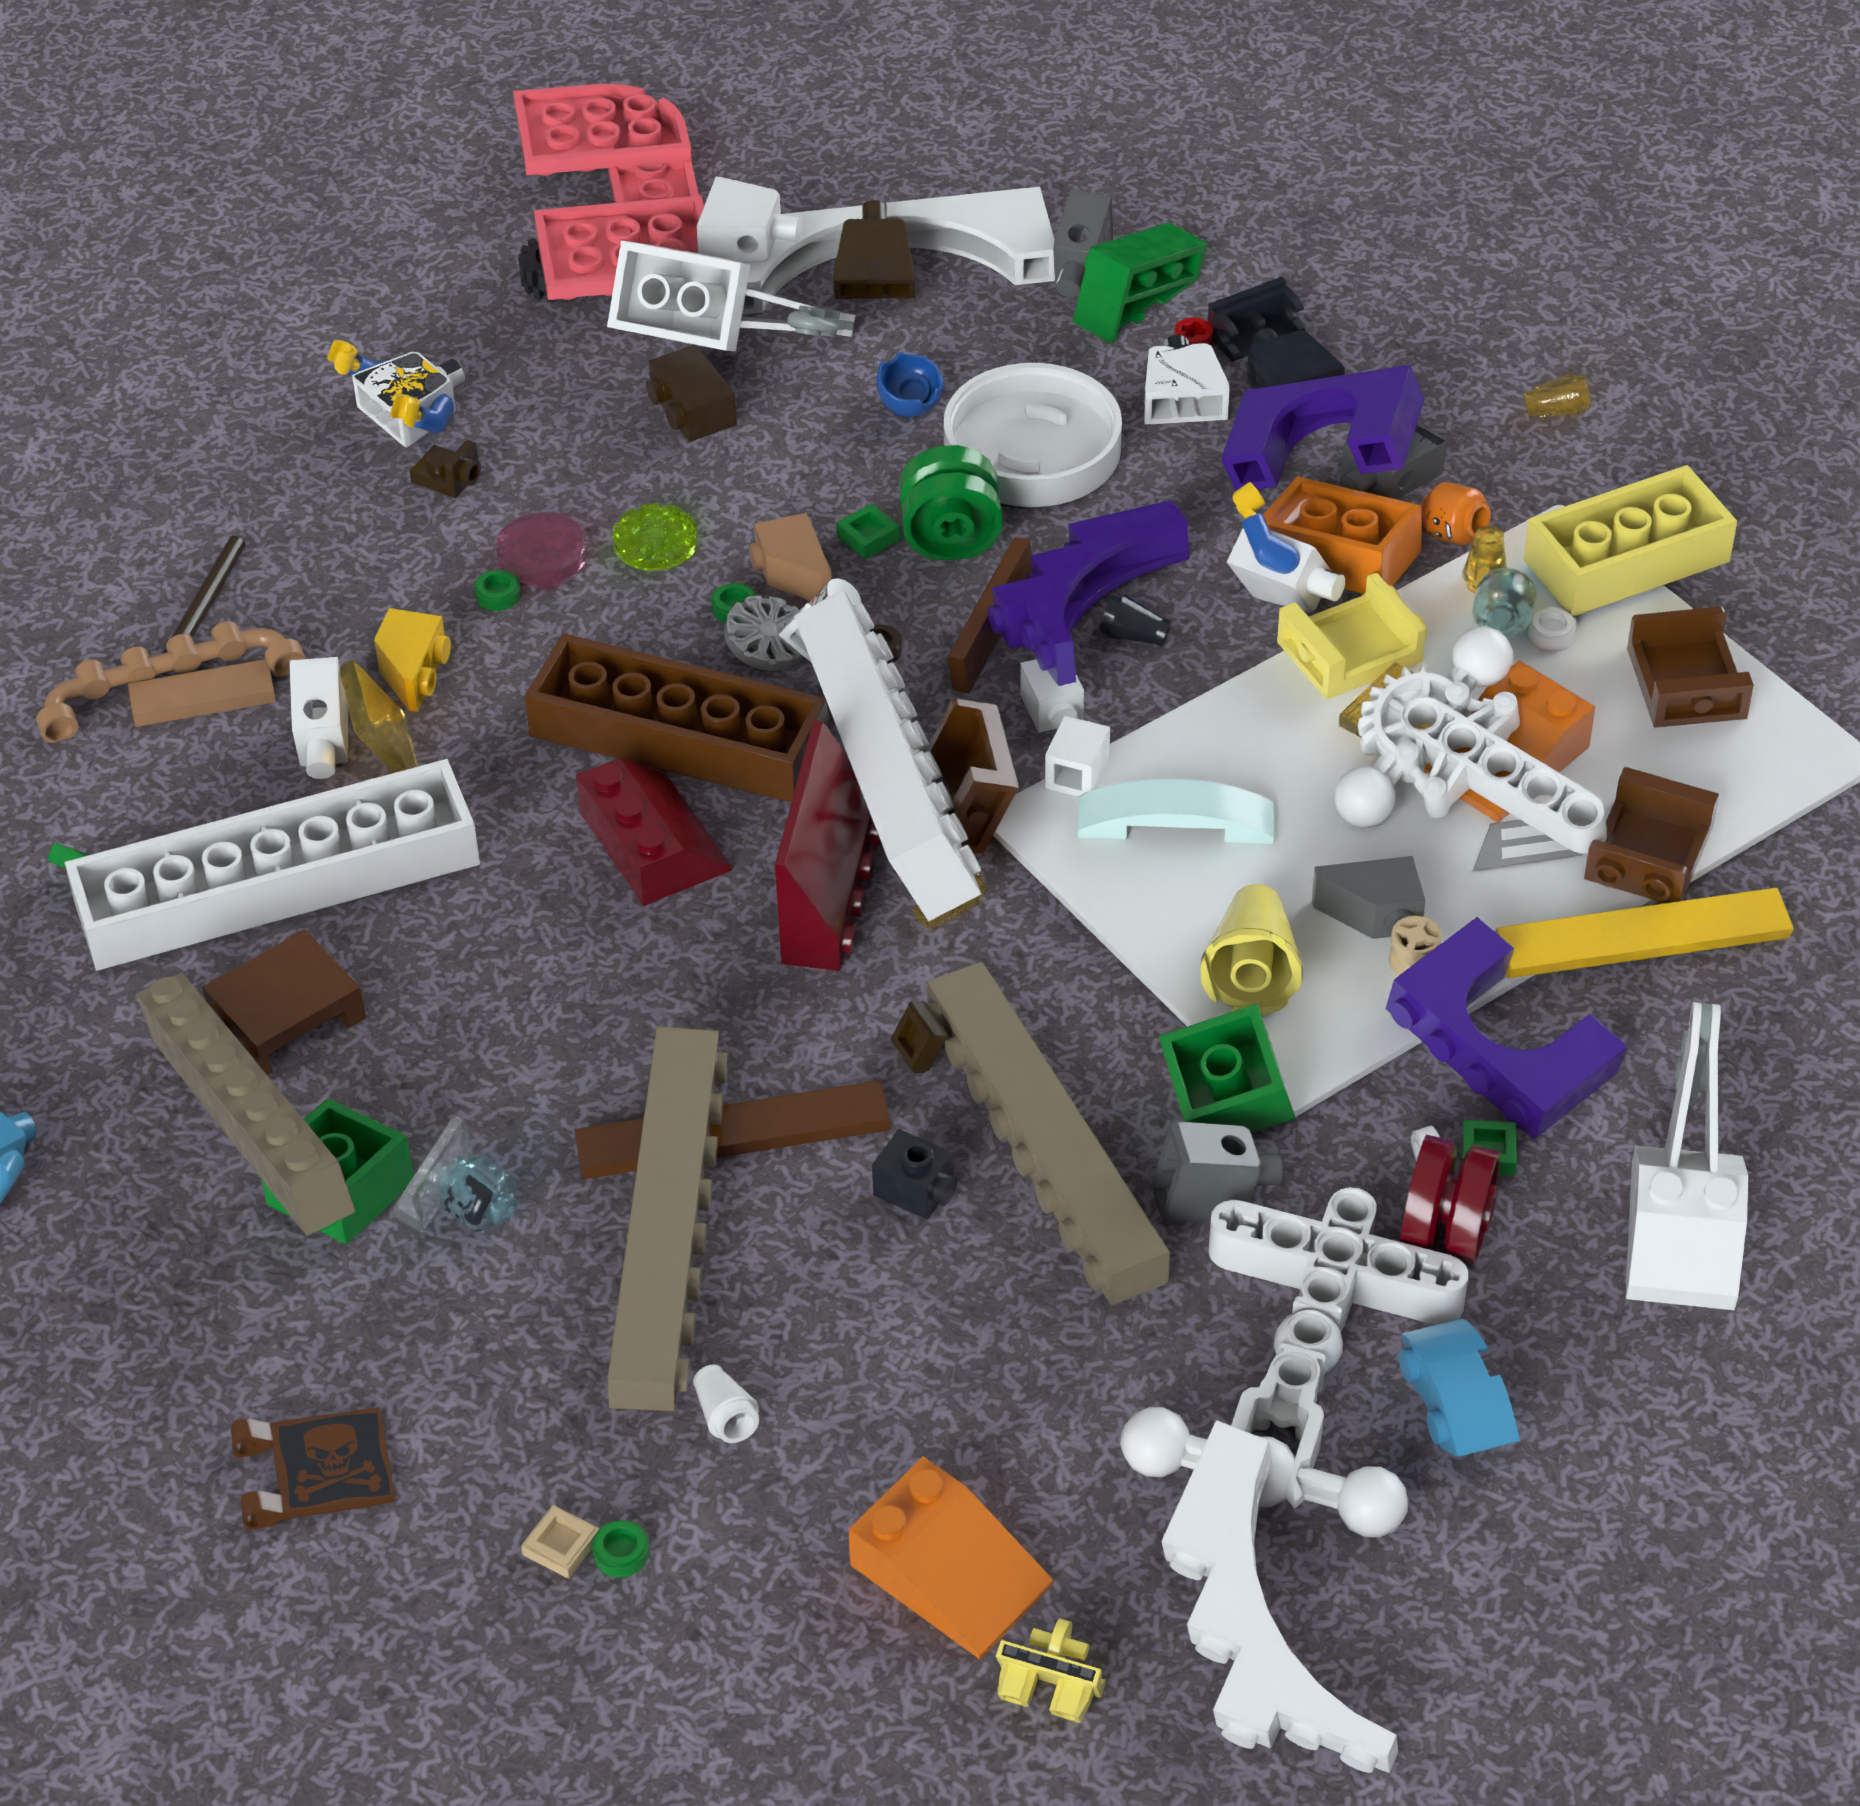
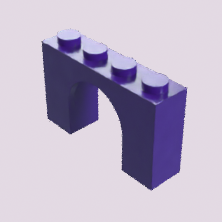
(1273, 419)
(1525, 1085)

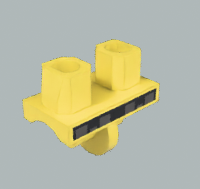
(1074, 1680)

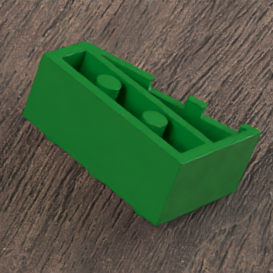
(1133, 274)

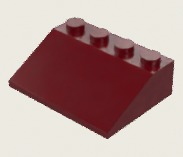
(823, 858)

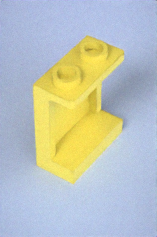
(1354, 639)

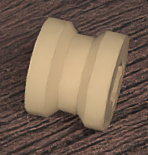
(1411, 941)

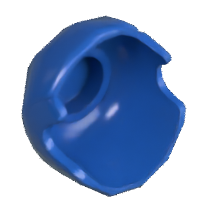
(909, 384)

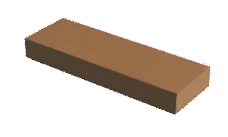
(201, 692)

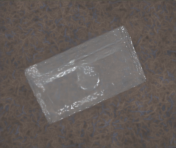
(421, 1198)

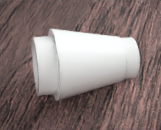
(725, 1405)

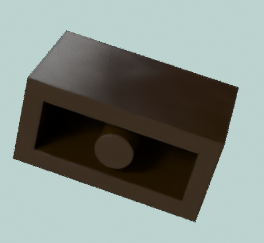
(691, 393)

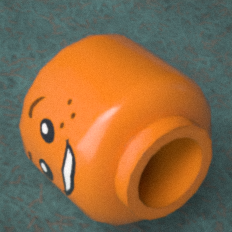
(1454, 513)

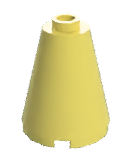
(1252, 954)

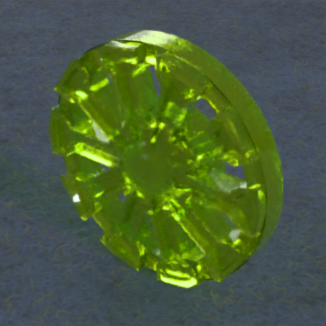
(655, 537)

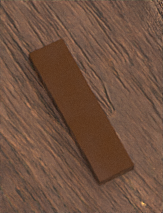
(977, 637)

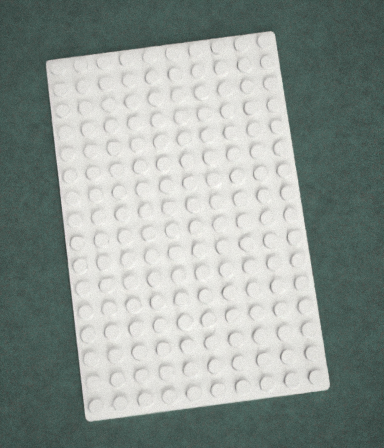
(1277, 736)

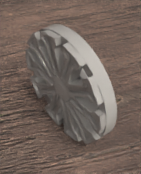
(761, 633)

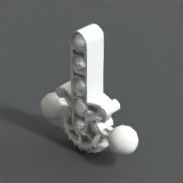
(1389, 729)

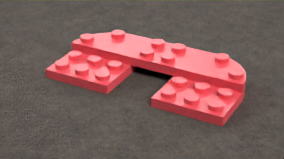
(648, 175)

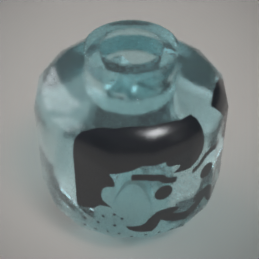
(1504, 601)
(478, 1192)

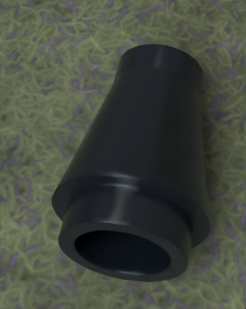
(1133, 621)

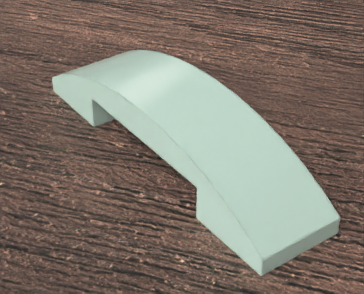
(1176, 804)

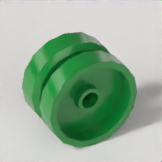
(950, 503)

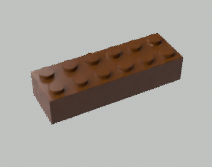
(673, 716)

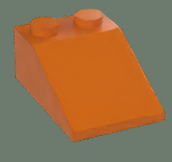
(1350, 529)
(1552, 726)
(947, 1558)

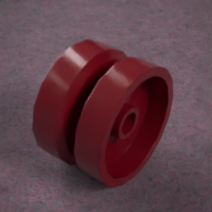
(1458, 1201)

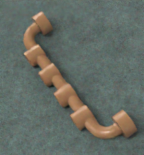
(58, 719)

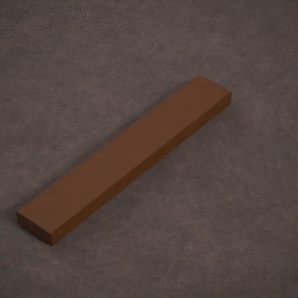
(750, 1126)

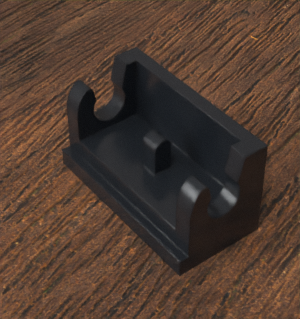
(1245, 313)

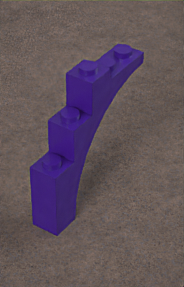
(1071, 579)

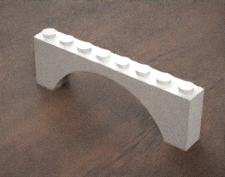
(995, 228)

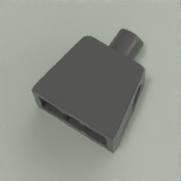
(1206, 1167)

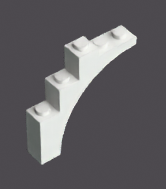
(1267, 1683)

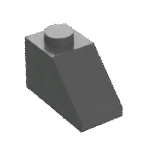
(1369, 893)

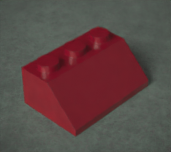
(647, 829)

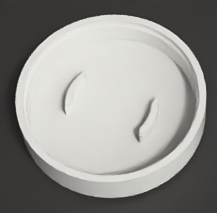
(1042, 429)

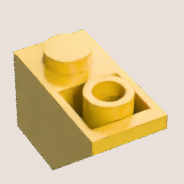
(409, 653)

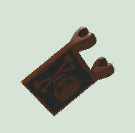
(319, 1464)

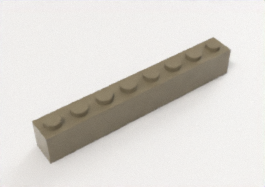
(246, 1104)
(1048, 1136)
(664, 1221)

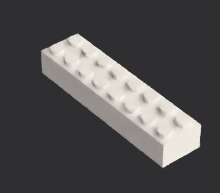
(889, 755)
(272, 864)

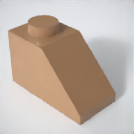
(790, 556)

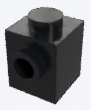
(914, 1174)

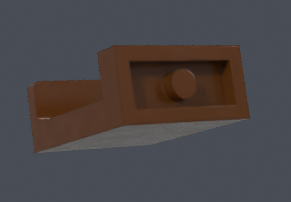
(1687, 668)
(977, 767)
(1652, 837)
(283, 996)

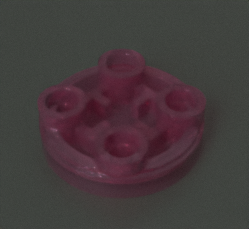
(542, 549)

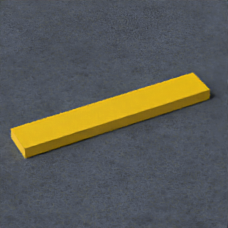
(1646, 932)

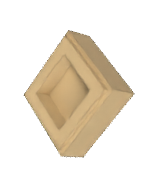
(560, 1541)

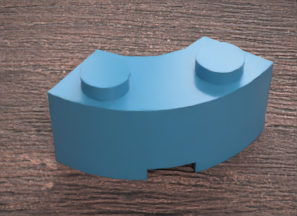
(1463, 1402)

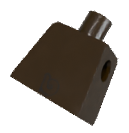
(874, 257)

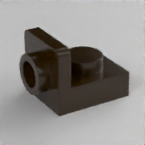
(448, 470)

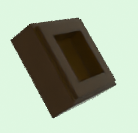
(919, 1036)

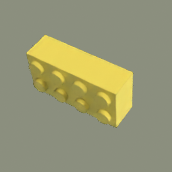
(1629, 540)

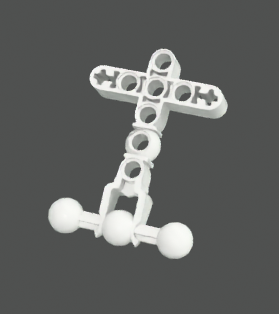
(1332, 1267)

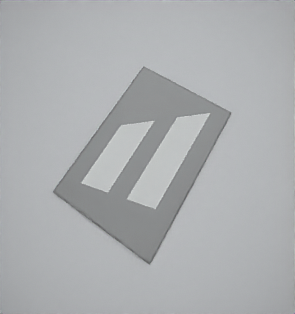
(1520, 843)

